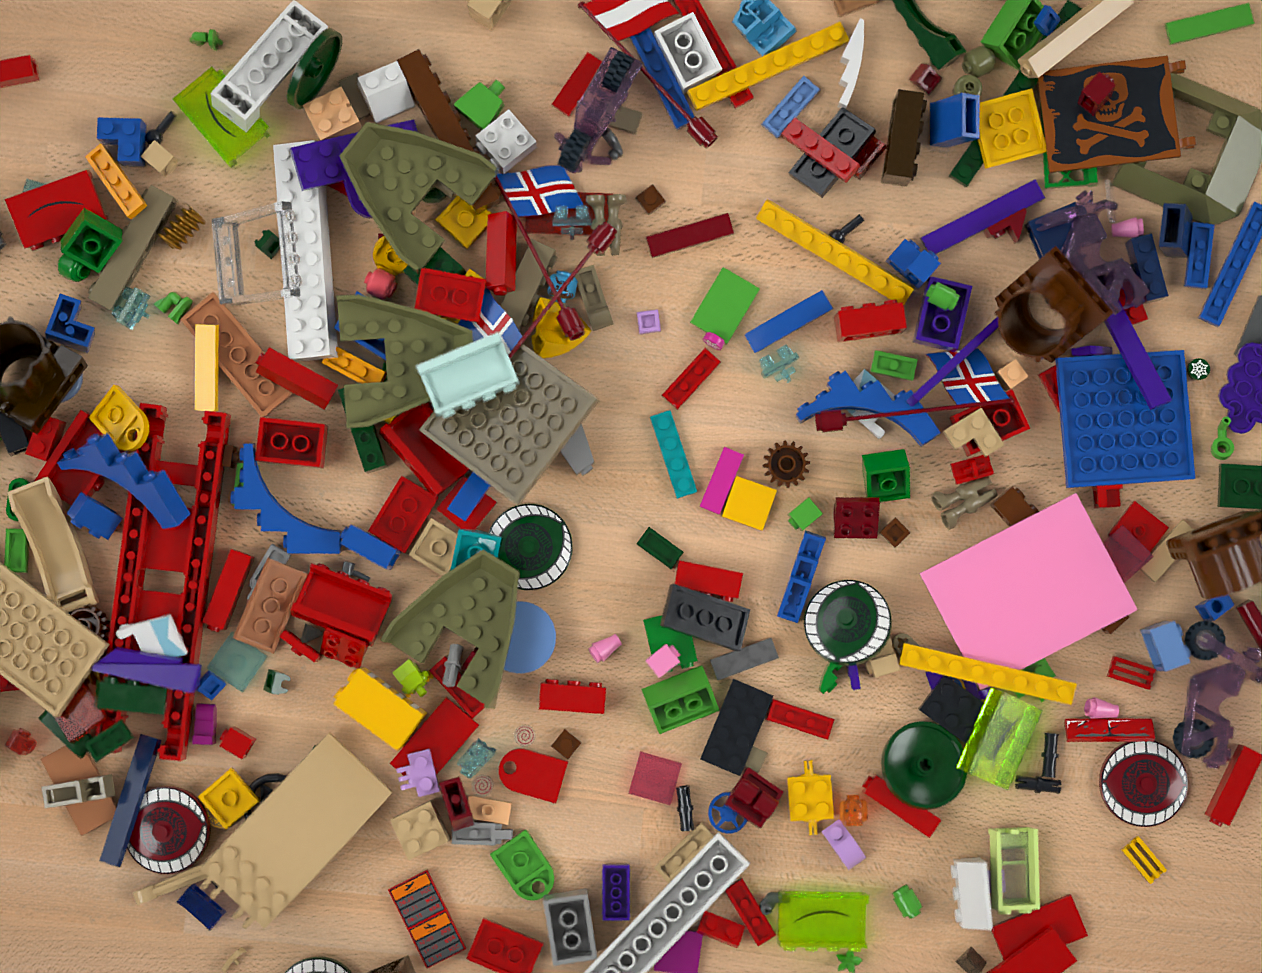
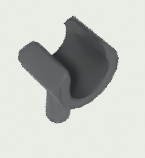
(348, 568)

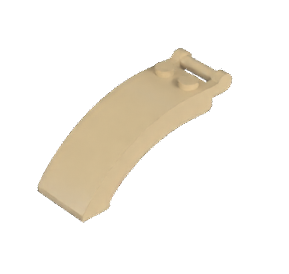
(53, 543)

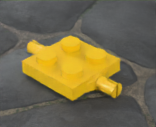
(810, 797)

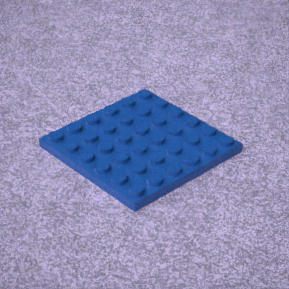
(1113, 432)

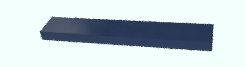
(130, 800)

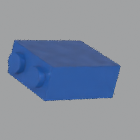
(954, 120)
(369, 546)

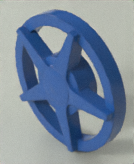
(726, 815)

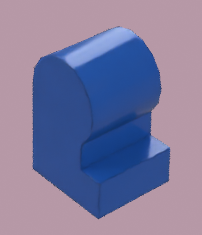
(1214, 608)

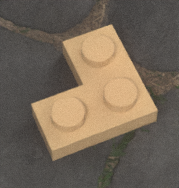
(975, 427)

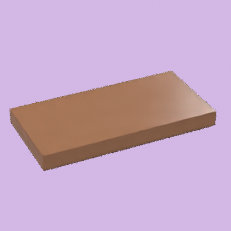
(270, 605)
(65, 767)

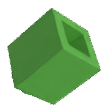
(804, 514)

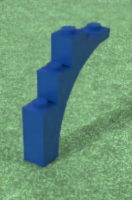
(873, 399)
(128, 470)
(273, 517)

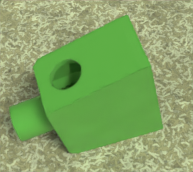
(481, 104)

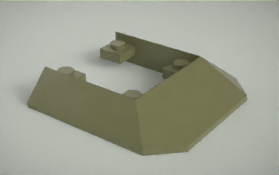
(1224, 191)

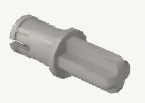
(452, 665)

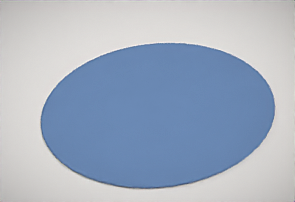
(531, 639)

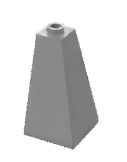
(578, 452)

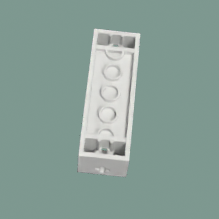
(266, 65)

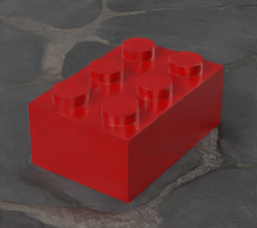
(870, 321)
(1005, 418)
(291, 442)

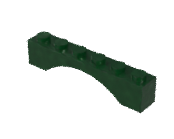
(939, 44)

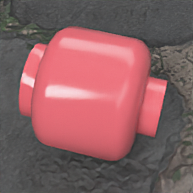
(380, 284)

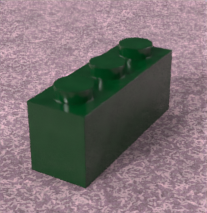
(130, 696)

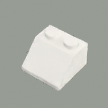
(385, 92)

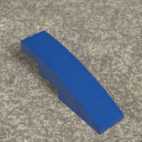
(788, 321)
(469, 496)
(801, 576)

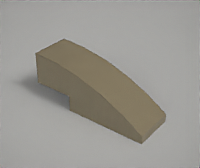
(78, 791)

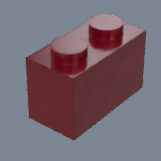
(1096, 93)
(456, 803)

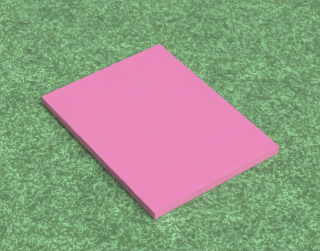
(1029, 588)

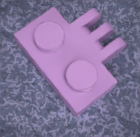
(420, 773)

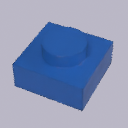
(1047, 20)
(210, 685)

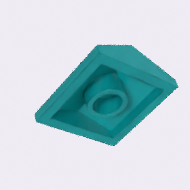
(471, 542)

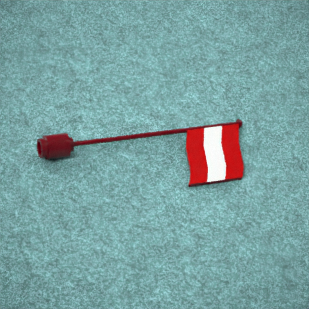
(631, 17)

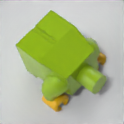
(412, 678)

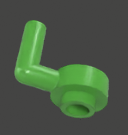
(1222, 441)

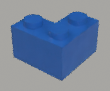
(128, 135)
(912, 263)
(64, 327)

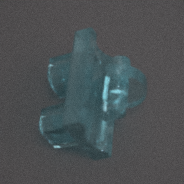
(582, 219)
(133, 309)
(787, 358)
(475, 758)

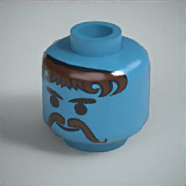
(558, 280)

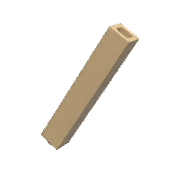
(1070, 36)

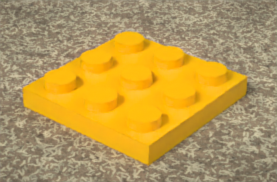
(1010, 129)

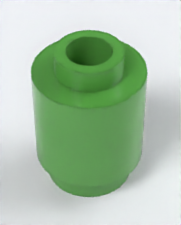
(942, 296)
(907, 902)

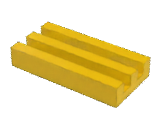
(1155, 874)

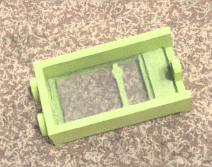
(1014, 869)

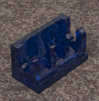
(201, 906)

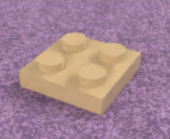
(435, 547)

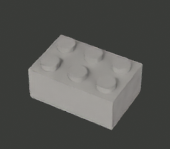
(570, 927)

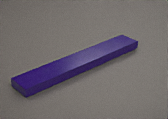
(983, 217)
(956, 360)
(1137, 360)

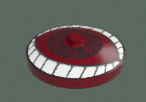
(1143, 783)
(169, 830)

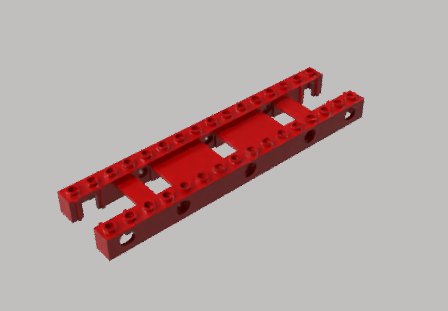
(176, 549)

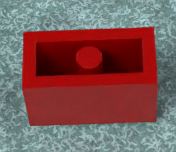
(43, 444)

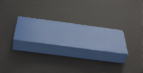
(790, 106)

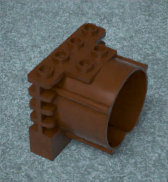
(1066, 294)
(1223, 553)

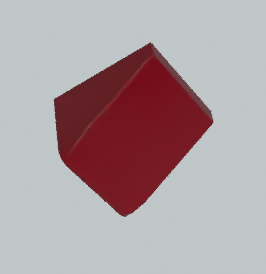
(925, 78)

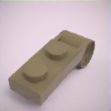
(593, 298)

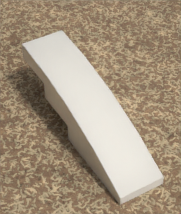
(852, 58)

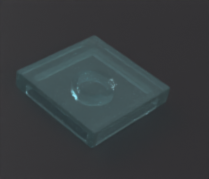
(237, 662)

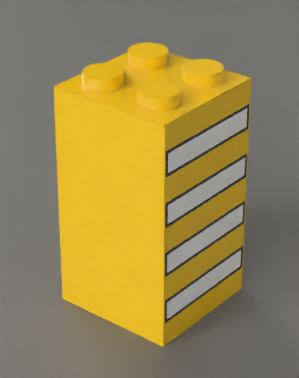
(379, 707)

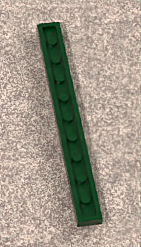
(972, 157)

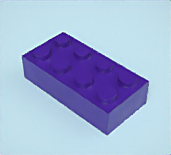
(615, 892)

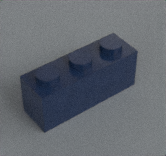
(1145, 259)

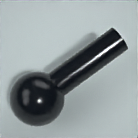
(156, 134)
(839, 234)

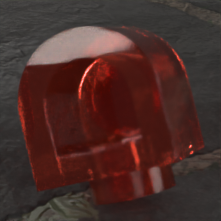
(21, 742)

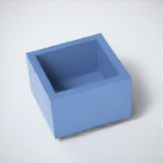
(1165, 645)

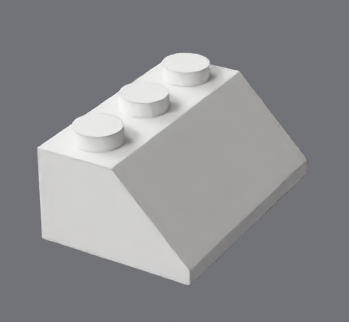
(687, 52)
(972, 893)

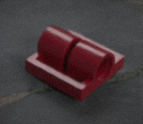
(856, 517)
(754, 798)

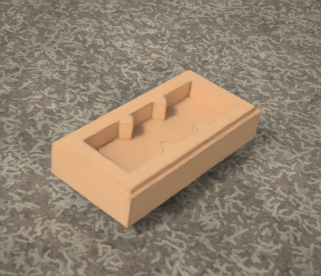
(490, 809)

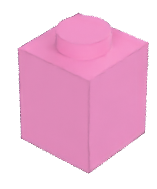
(663, 660)

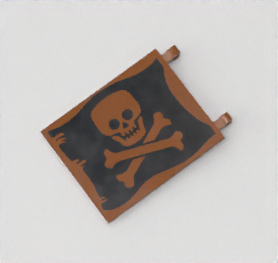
(1129, 128)

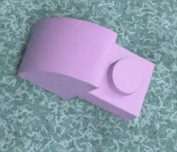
(844, 844)

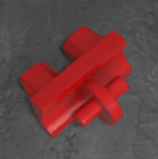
(971, 469)

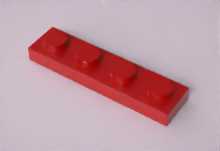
(820, 150)

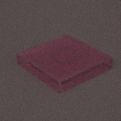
(1126, 552)
(655, 778)

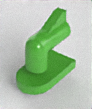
(211, 37)
(181, 308)

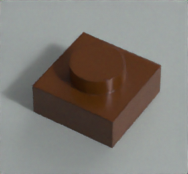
(650, 199)
(230, 456)
(895, 532)
(566, 744)

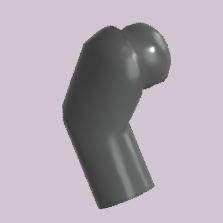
(613, 141)
(769, 903)

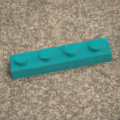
(673, 454)

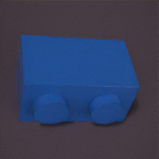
(94, 516)

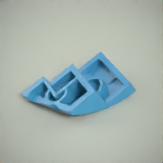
(763, 25)

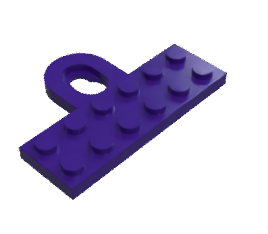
(321, 165)

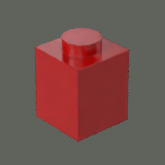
(237, 742)

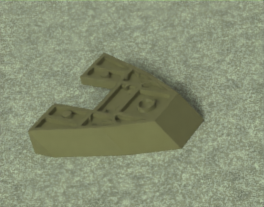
(397, 170)
(409, 339)
(476, 604)

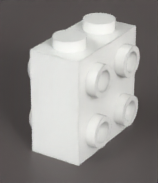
(505, 141)

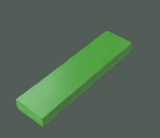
(1209, 24)

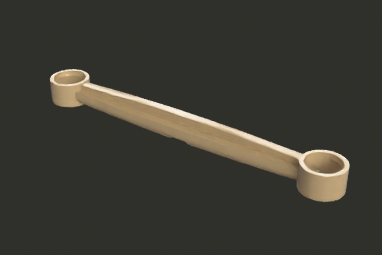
(171, 884)

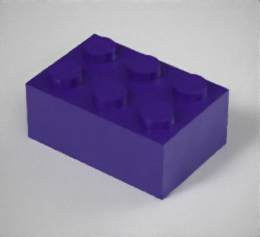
(938, 326)

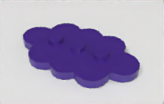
(1244, 389)

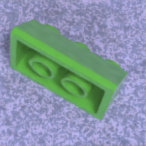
(1013, 31)
(680, 699)

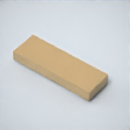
(1162, 559)
(684, 852)

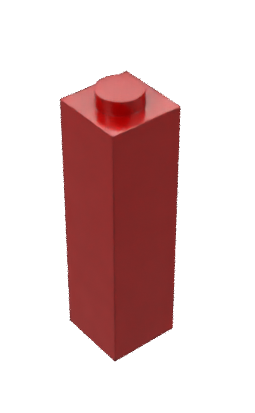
(18, 71)
(501, 253)
(295, 378)
(228, 590)
(1233, 786)
(920, 819)

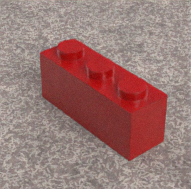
(709, 580)
(572, 697)

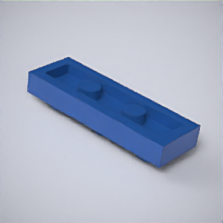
(1199, 255)

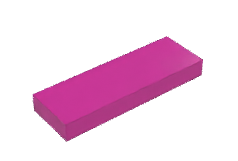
(721, 480)

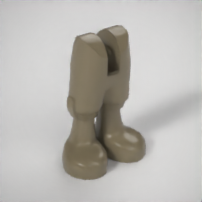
(614, 202)
(964, 492)

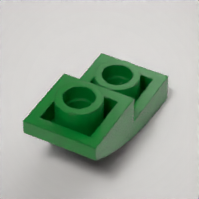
(828, 679)

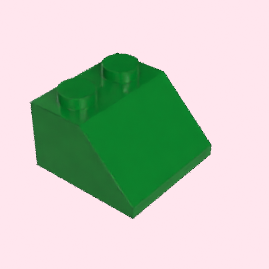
(886, 475)

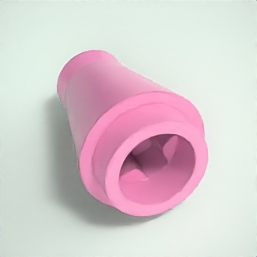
(1129, 228)
(604, 648)
(1098, 708)

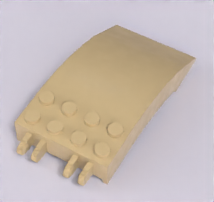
(295, 832)

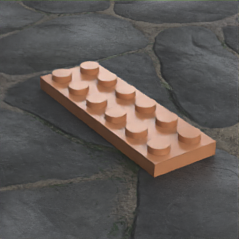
(237, 355)

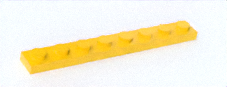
(768, 66)
(834, 252)
(987, 673)

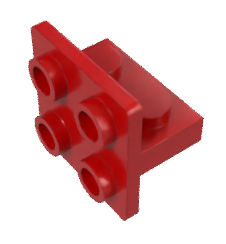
(343, 648)

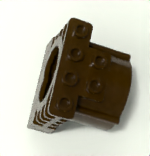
(48, 379)

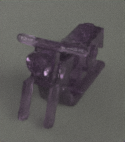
(1083, 249)

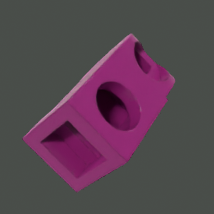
(205, 724)

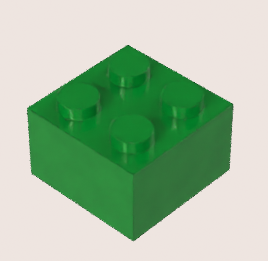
(91, 240)

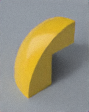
(549, 338)

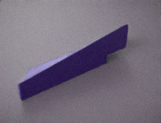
(151, 668)

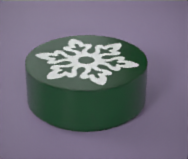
(1198, 369)

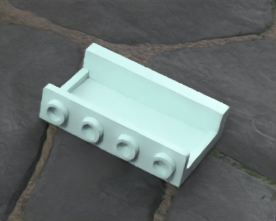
(468, 375)

